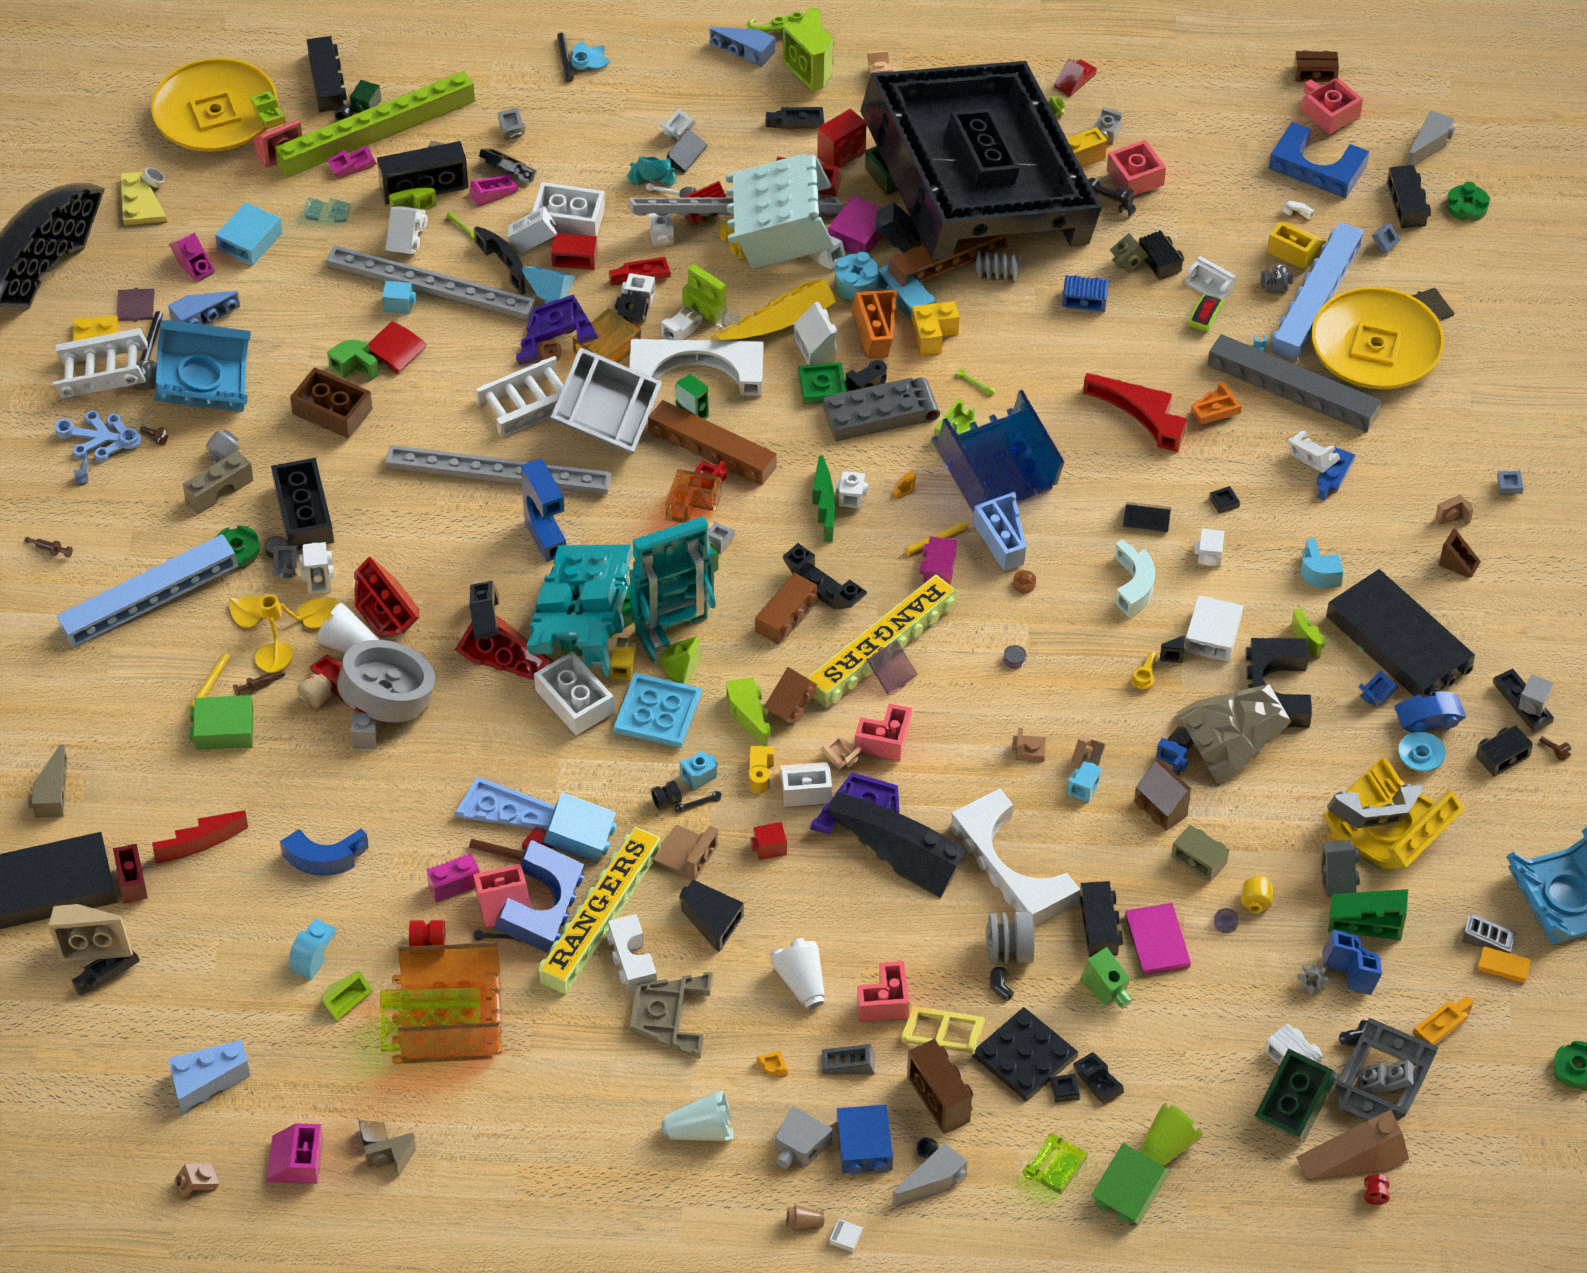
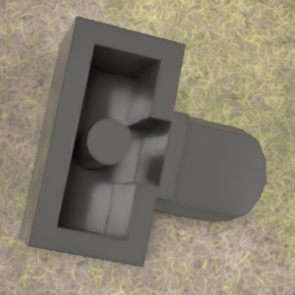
(1339, 867)

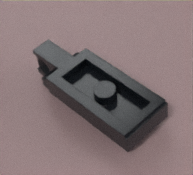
(795, 117)
(509, 164)
(101, 971)

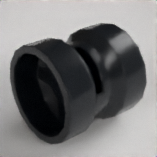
(666, 795)

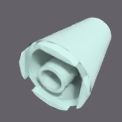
(700, 1120)

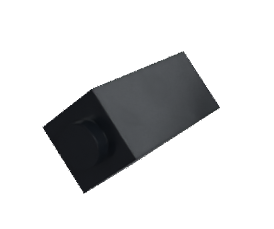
(711, 912)

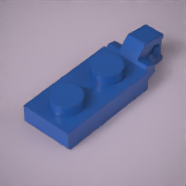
(1335, 475)

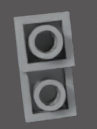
(1382, 1078)

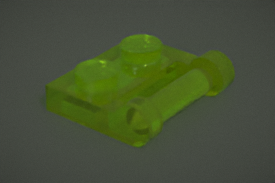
(1062, 1167)

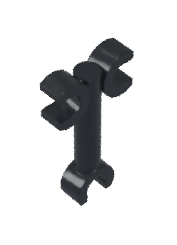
(1120, 196)

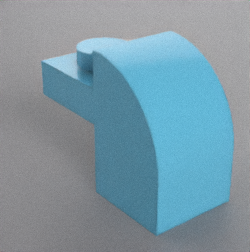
(1320, 570)
(307, 950)

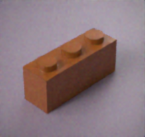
(786, 608)

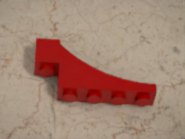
(1144, 404)

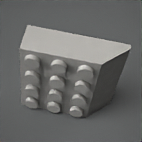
(606, 400)

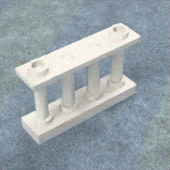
(95, 348)
(526, 414)

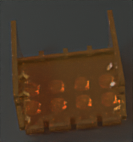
(450, 967)

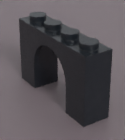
(1280, 654)

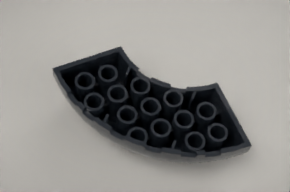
(39, 234)

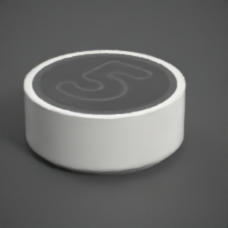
(153, 177)

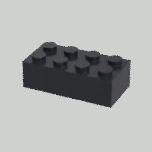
(433, 167)
(302, 503)

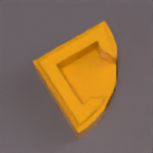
(904, 485)
(773, 1063)

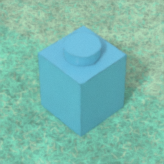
(398, 297)

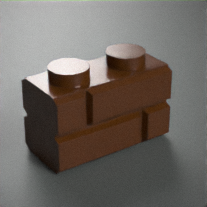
(1316, 66)

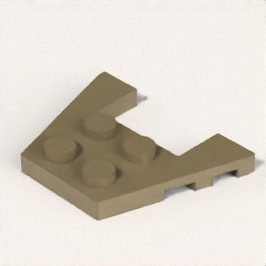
(659, 1009)

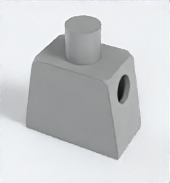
(801, 1139)

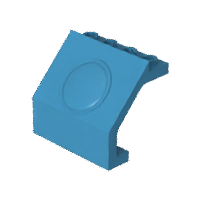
(201, 365)
(1556, 889)

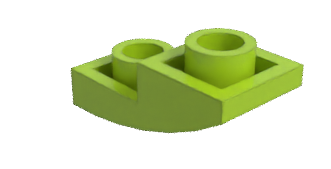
(1303, 630)

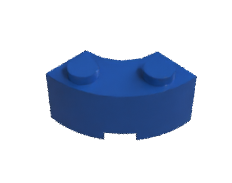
(1430, 712)

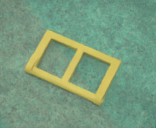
(947, 1017)

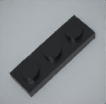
(1511, 687)

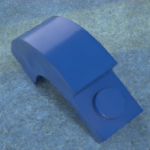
(323, 859)

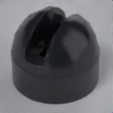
(926, 1147)

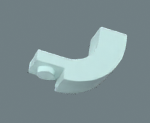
(1138, 592)

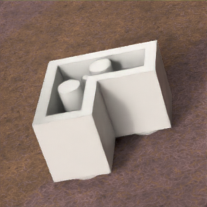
(404, 229)

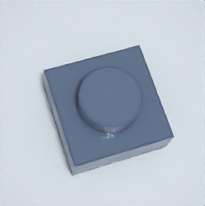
(1386, 237)
(1510, 482)

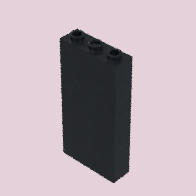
(1400, 635)
(53, 876)

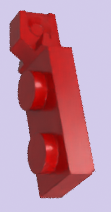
(652, 267)

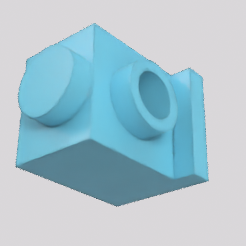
(698, 769)
(1084, 781)

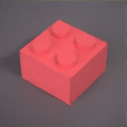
(1136, 167)

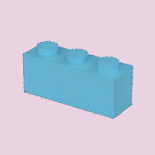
(907, 296)

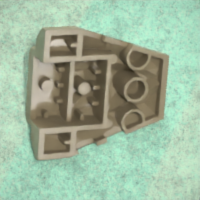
(1234, 728)

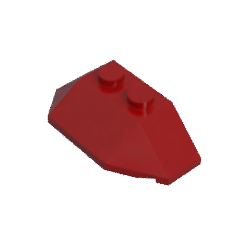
(383, 600)

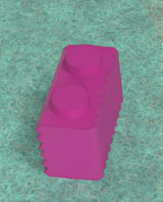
(940, 559)
(452, 877)

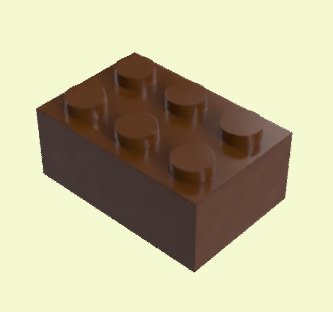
(331, 402)
(939, 1085)

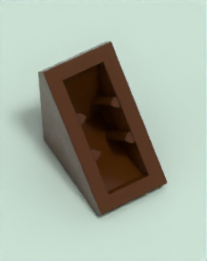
(1458, 556)

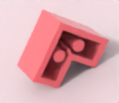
(887, 737)
(887, 999)

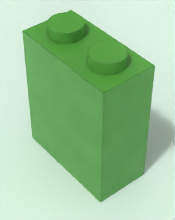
(222, 722)
(1129, 1184)

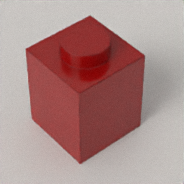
(769, 840)

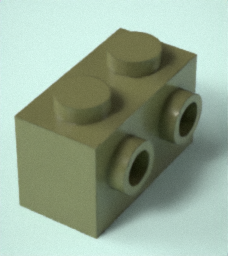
(1200, 852)

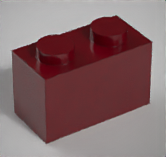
(130, 873)

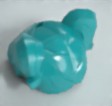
(651, 169)

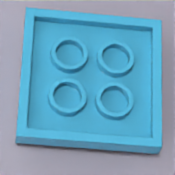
(657, 710)

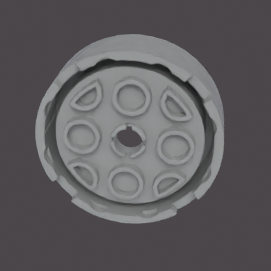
(397, 667)

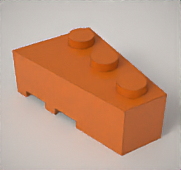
(875, 320)

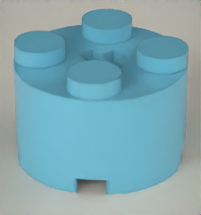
(855, 274)

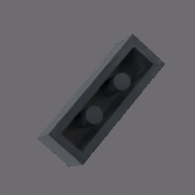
(1408, 196)
(1099, 917)

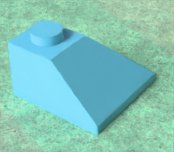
(548, 283)

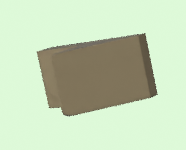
(395, 1149)

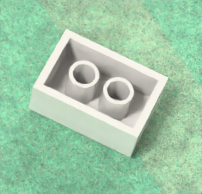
(572, 208)
(574, 693)

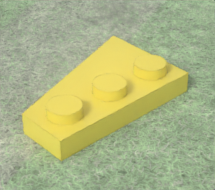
(139, 201)

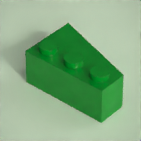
(1369, 913)

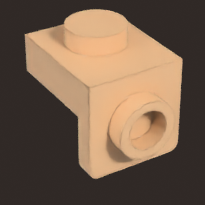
(840, 751)

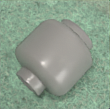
(222, 445)

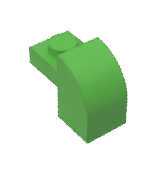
(351, 356)

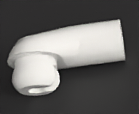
(1302, 209)

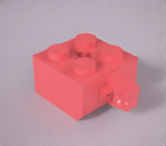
(1331, 104)

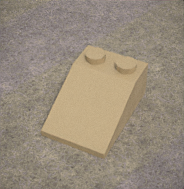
(87, 934)

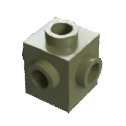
(1128, 253)

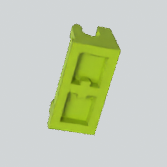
(958, 418)

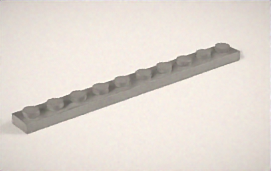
(705, 206)
(431, 282)
(492, 469)

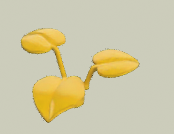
(250, 609)

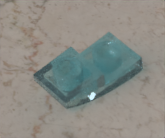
(332, 212)

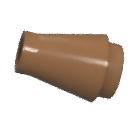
(803, 1218)

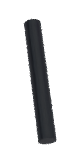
(565, 57)
(152, 335)

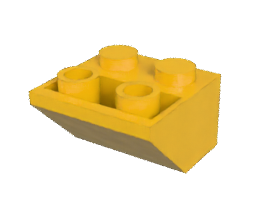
(1294, 244)

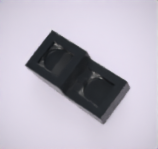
(1097, 1077)

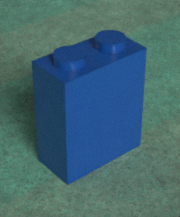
(864, 1139)

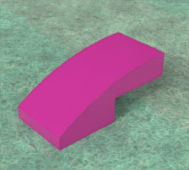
(346, 164)

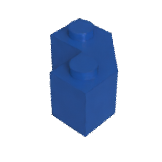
(1346, 954)

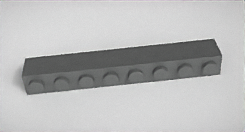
(1294, 383)

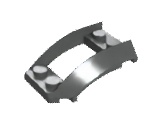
(1393, 1043)

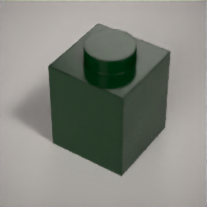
(365, 96)

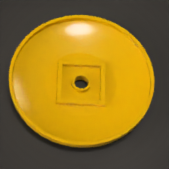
(189, 94)
(1368, 315)

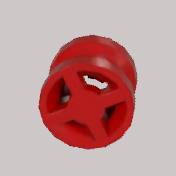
(1376, 1189)

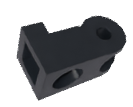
(870, 376)

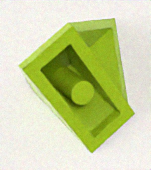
(681, 659)

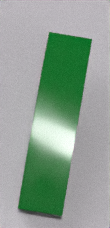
(824, 497)

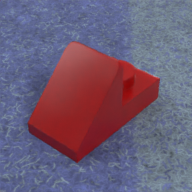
(1074, 76)

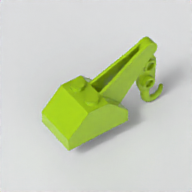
(805, 45)

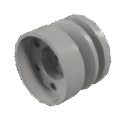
(1010, 938)

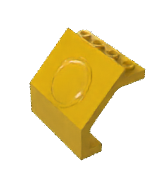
(1394, 844)

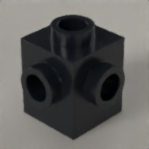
(639, 309)

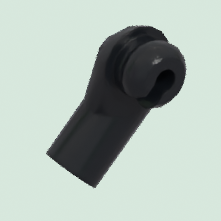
(997, 980)
(1351, 1037)

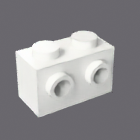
(316, 568)

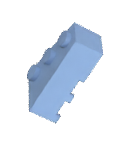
(1001, 530)
(207, 1072)

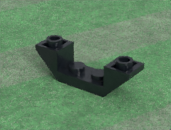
(828, 590)
(482, 601)

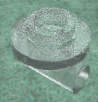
(729, 317)

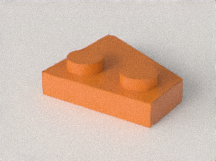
(1216, 405)

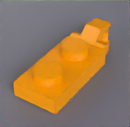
(1443, 1021)

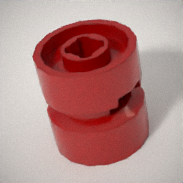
(427, 934)

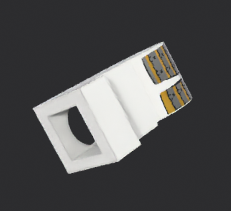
(681, 325)

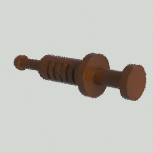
(53, 547)
(252, 684)

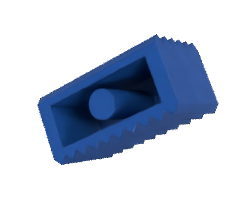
(1085, 293)

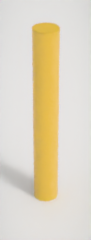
(947, 533)
(212, 677)

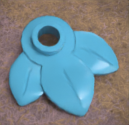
(588, 57)

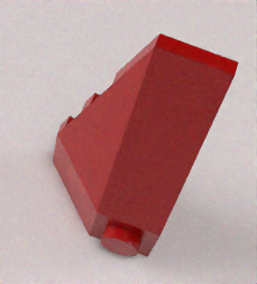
(503, 651)

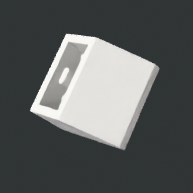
(816, 336)
(806, 784)

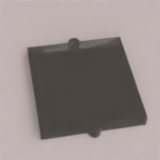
(1436, 303)

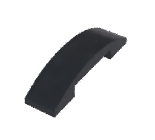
(491, 242)

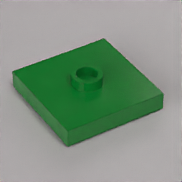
(821, 381)

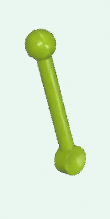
(450, 215)
(961, 374)

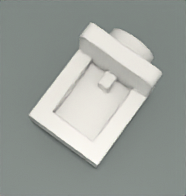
(677, 125)

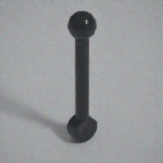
(716, 796)
(479, 935)

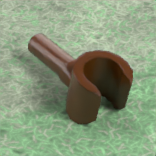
(160, 435)
(1560, 751)

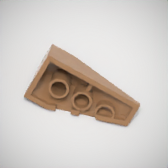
(1365, 1148)

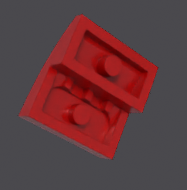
(396, 346)

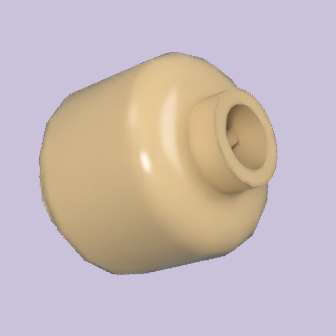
(314, 691)

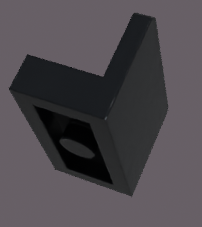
(1147, 516)

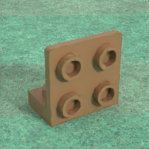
(687, 851)

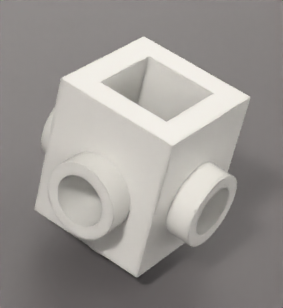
(852, 489)

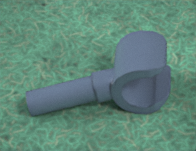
(81, 475)

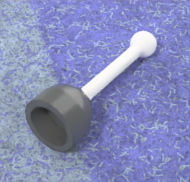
(683, 192)

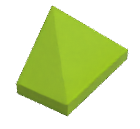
(346, 994)

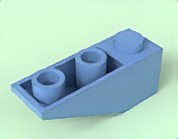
(746, 43)
(203, 307)

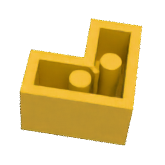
(933, 322)

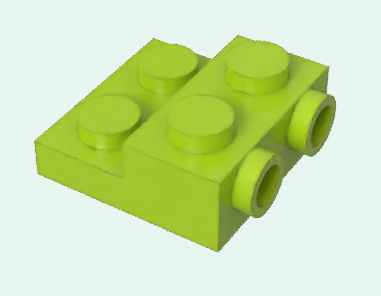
(704, 294)

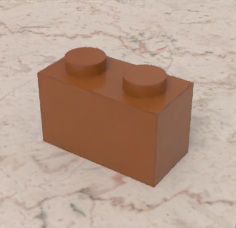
(791, 696)

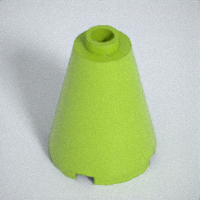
(1169, 1135)

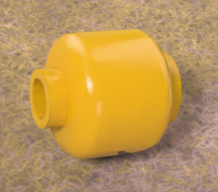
(1257, 894)

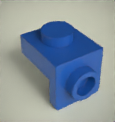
(1378, 689)
(1172, 754)

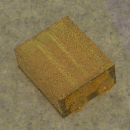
(614, 337)

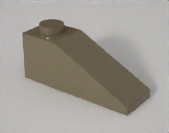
(50, 787)

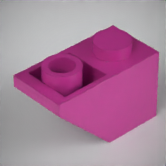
(192, 256)

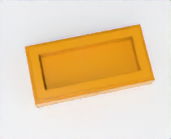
(1504, 964)

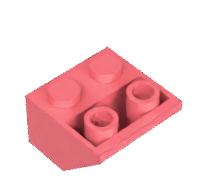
(496, 887)

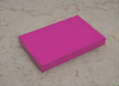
(1157, 938)

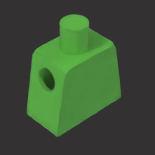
(1106, 979)

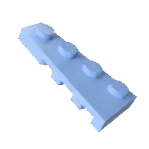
(505, 806)

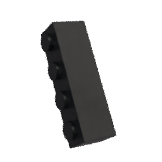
(325, 73)

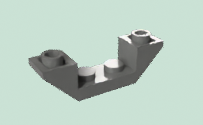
(1349, 808)

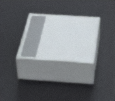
(846, 1235)

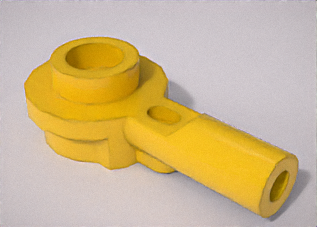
(1143, 677)

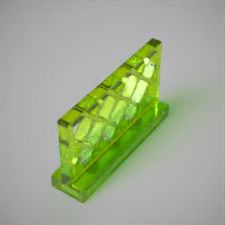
(425, 999)

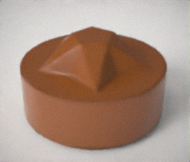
(549, 349)
(1024, 581)

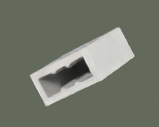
(1213, 628)

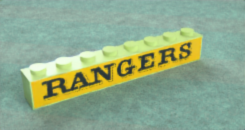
(900, 624)
(601, 905)

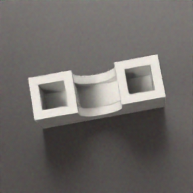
(625, 936)

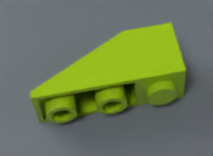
(745, 707)

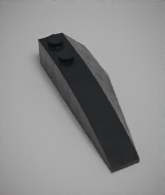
(907, 845)

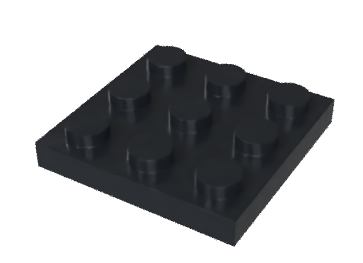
(1025, 1054)

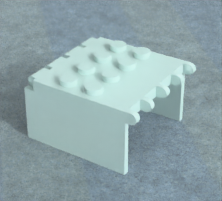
(778, 210)

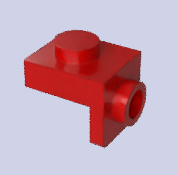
(709, 469)

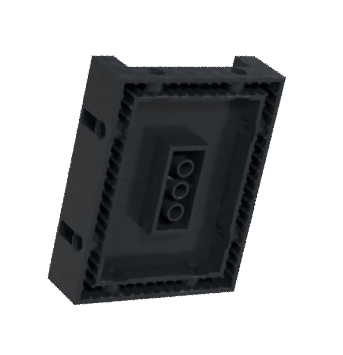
(978, 154)

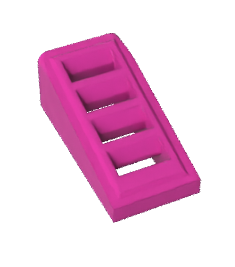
(485, 190)

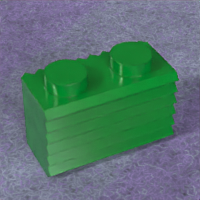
(692, 396)

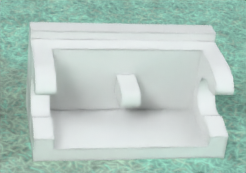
(531, 230)
(1210, 279)
(1312, 453)

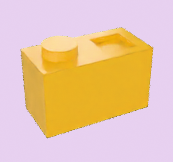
(1088, 146)

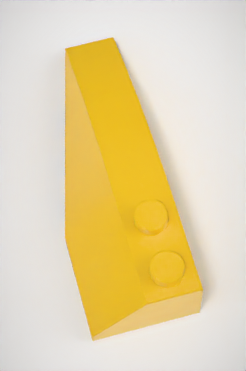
(780, 311)

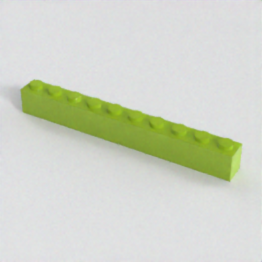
(375, 123)

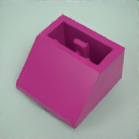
(296, 1154)

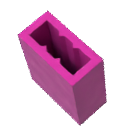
(856, 226)

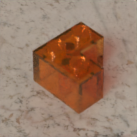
(691, 491)

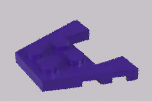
(553, 320)
(862, 787)

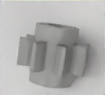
(1314, 970)

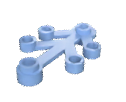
(127, 437)

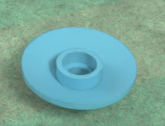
(1422, 744)

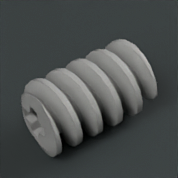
(998, 266)

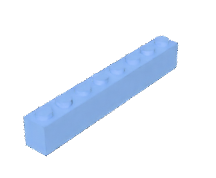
(1317, 290)
(147, 590)

